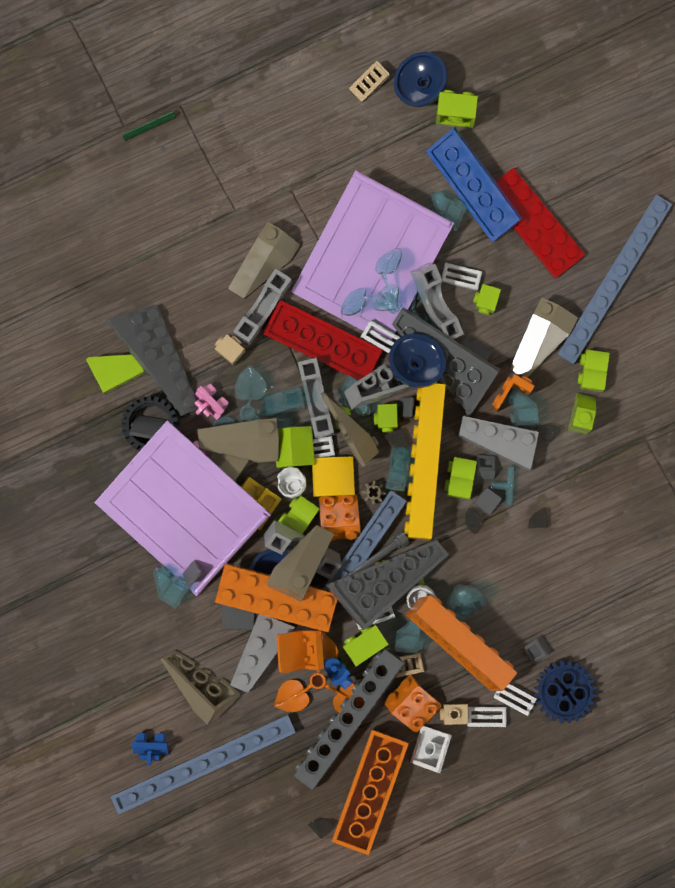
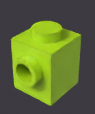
(486, 299)
(386, 417)

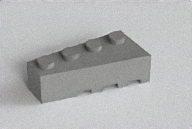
(375, 387)
(505, 441)
(259, 651)

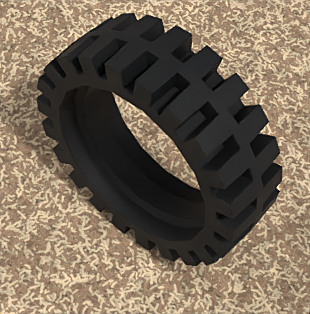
(135, 407)

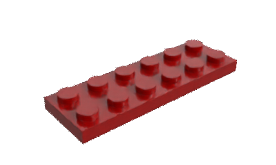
(539, 227)
(322, 341)

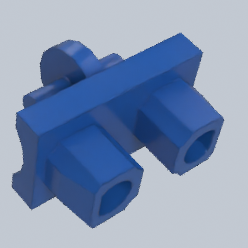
(338, 672)
(150, 751)

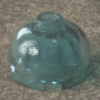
(465, 600)

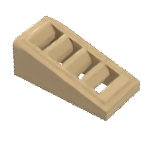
(373, 86)
(418, 661)

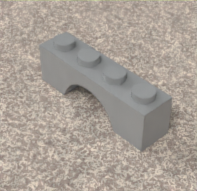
(429, 287)
(263, 307)
(317, 407)
(284, 539)

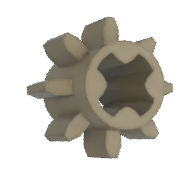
(373, 498)

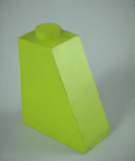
(114, 371)
(583, 414)

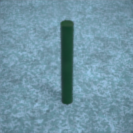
(148, 125)

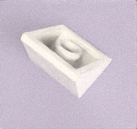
(431, 749)

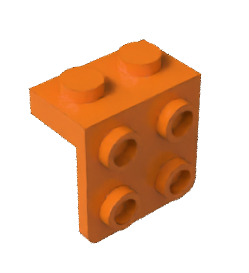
(523, 384)
(340, 516)
(300, 650)
(412, 704)

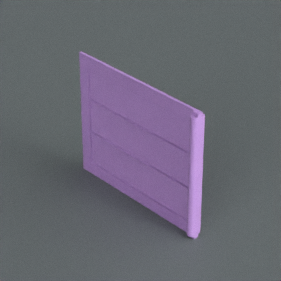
(359, 232)
(182, 506)

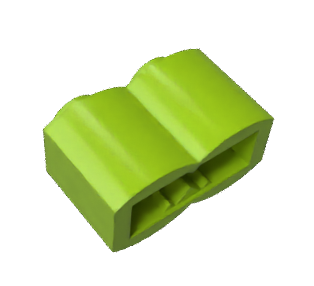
(594, 370)
(461, 478)
(300, 514)

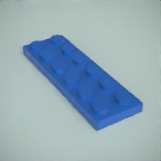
(473, 184)

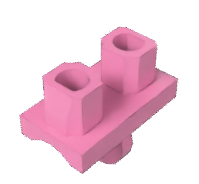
(207, 404)

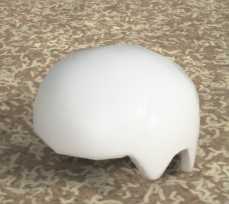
(291, 482)
(417, 592)

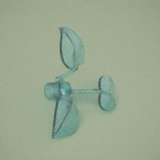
(387, 298)
(251, 386)

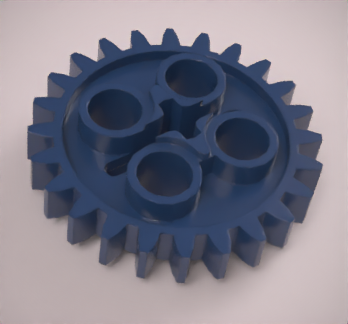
(578, 680)

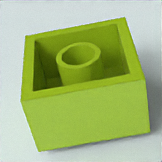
(456, 109)
(365, 645)

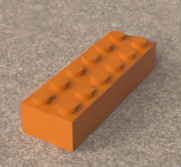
(248, 592)
(461, 643)
(370, 792)

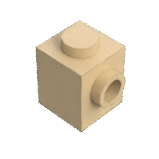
(229, 348)
(454, 714)

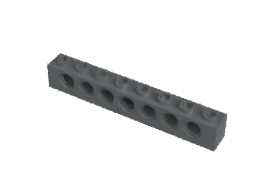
(311, 777)

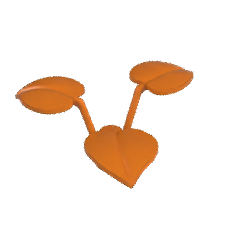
(292, 696)

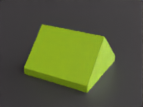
(295, 447)

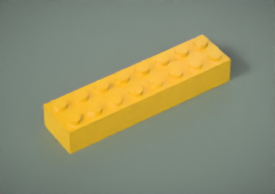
(426, 461)

